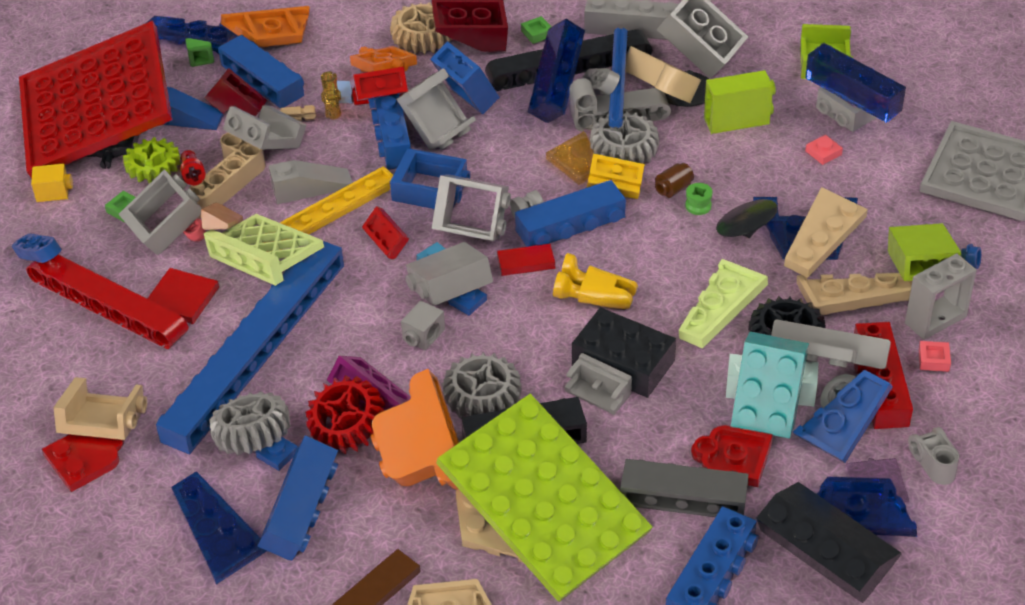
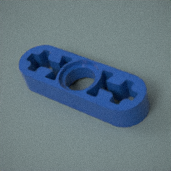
(36, 247)

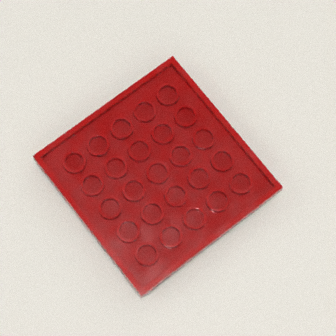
(94, 98)

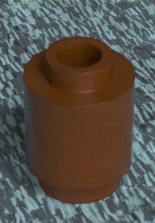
(674, 179)

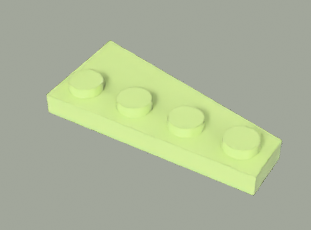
(724, 299)

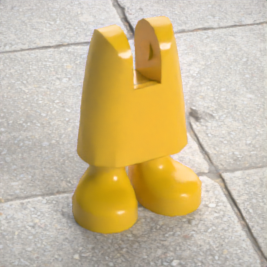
(594, 286)

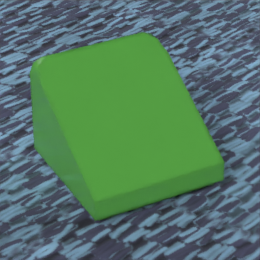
(199, 52)

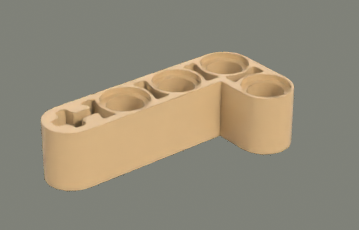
(661, 74)
(240, 166)

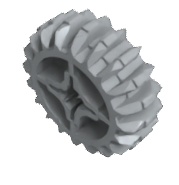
(633, 141)
(481, 385)
(250, 423)

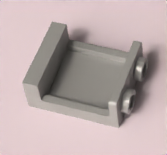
(435, 111)
(269, 131)

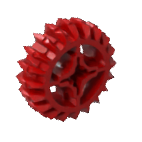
(341, 404)

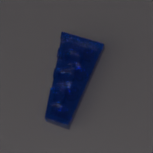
(177, 31)
(219, 531)

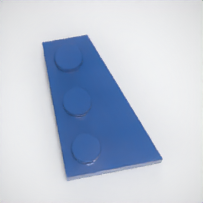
(845, 419)

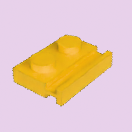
(623, 173)

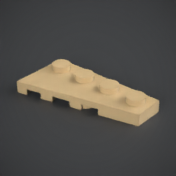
(823, 230)
(853, 293)

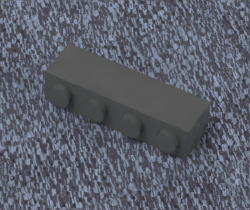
(683, 488)

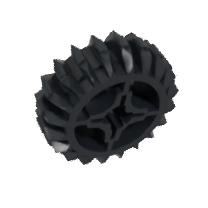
(784, 310)

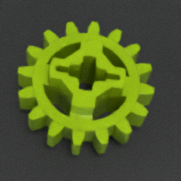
(151, 158)

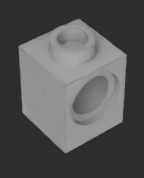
(422, 325)

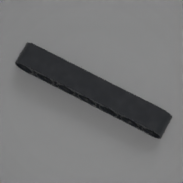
(594, 53)

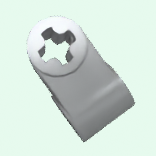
(935, 455)

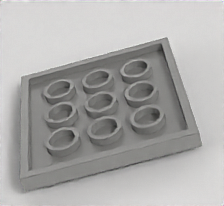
(979, 171)

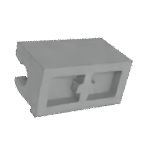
(598, 384)

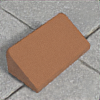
(219, 217)

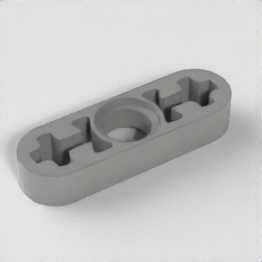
(602, 80)

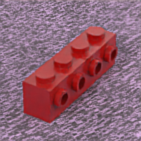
(897, 406)

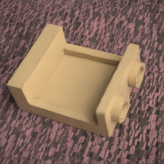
(98, 414)

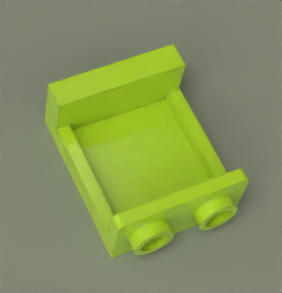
(814, 35)

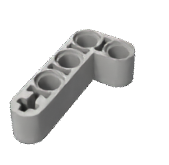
(588, 108)

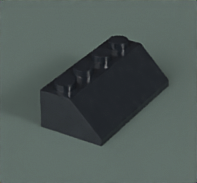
(827, 540)

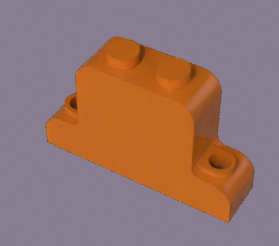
(415, 434)

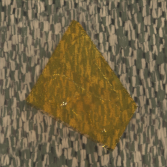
(573, 158)

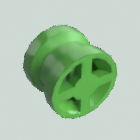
(698, 198)

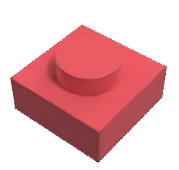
(824, 149)
(934, 356)

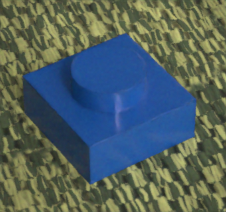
(469, 301)
(278, 454)

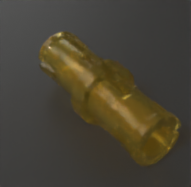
(331, 95)

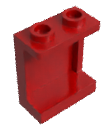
(378, 84)

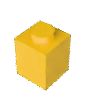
(51, 182)

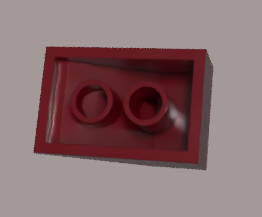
(472, 22)

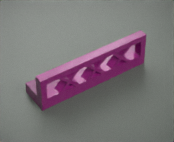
(356, 366)

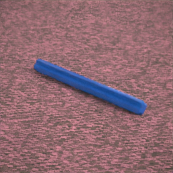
(618, 67)

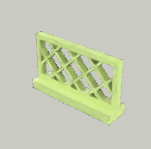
(254, 258)

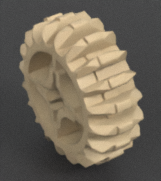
(415, 30)

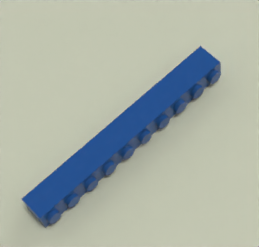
(248, 348)

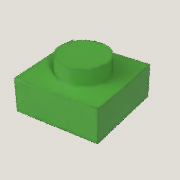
(535, 29)
(118, 203)

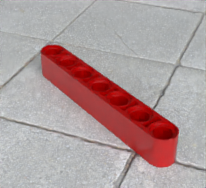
(110, 300)

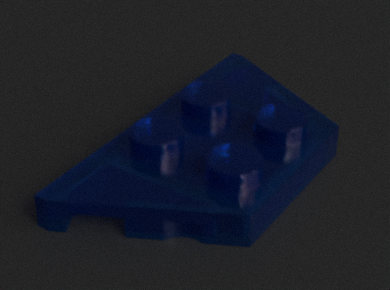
(870, 503)

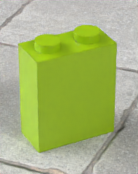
(738, 101)
(919, 247)

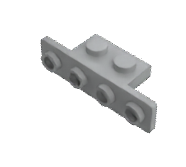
(836, 345)

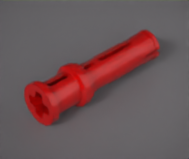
(187, 164)

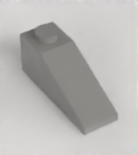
(303, 180)

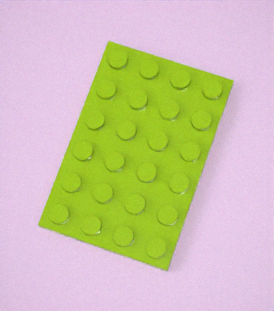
(544, 496)

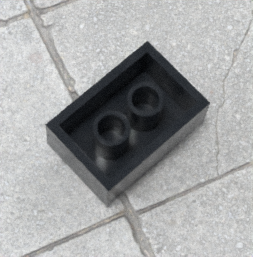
(628, 348)

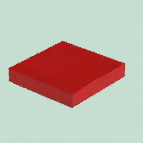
(184, 293)

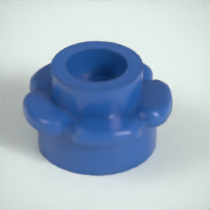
(972, 255)

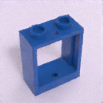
(465, 78)
(428, 164)

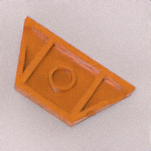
(270, 26)

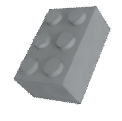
(702, 34)

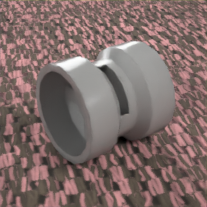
(532, 198)

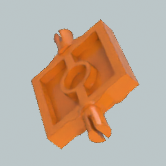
(384, 58)

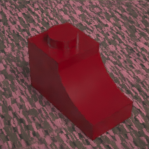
(234, 91)

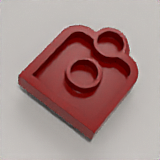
(734, 450)
(82, 458)

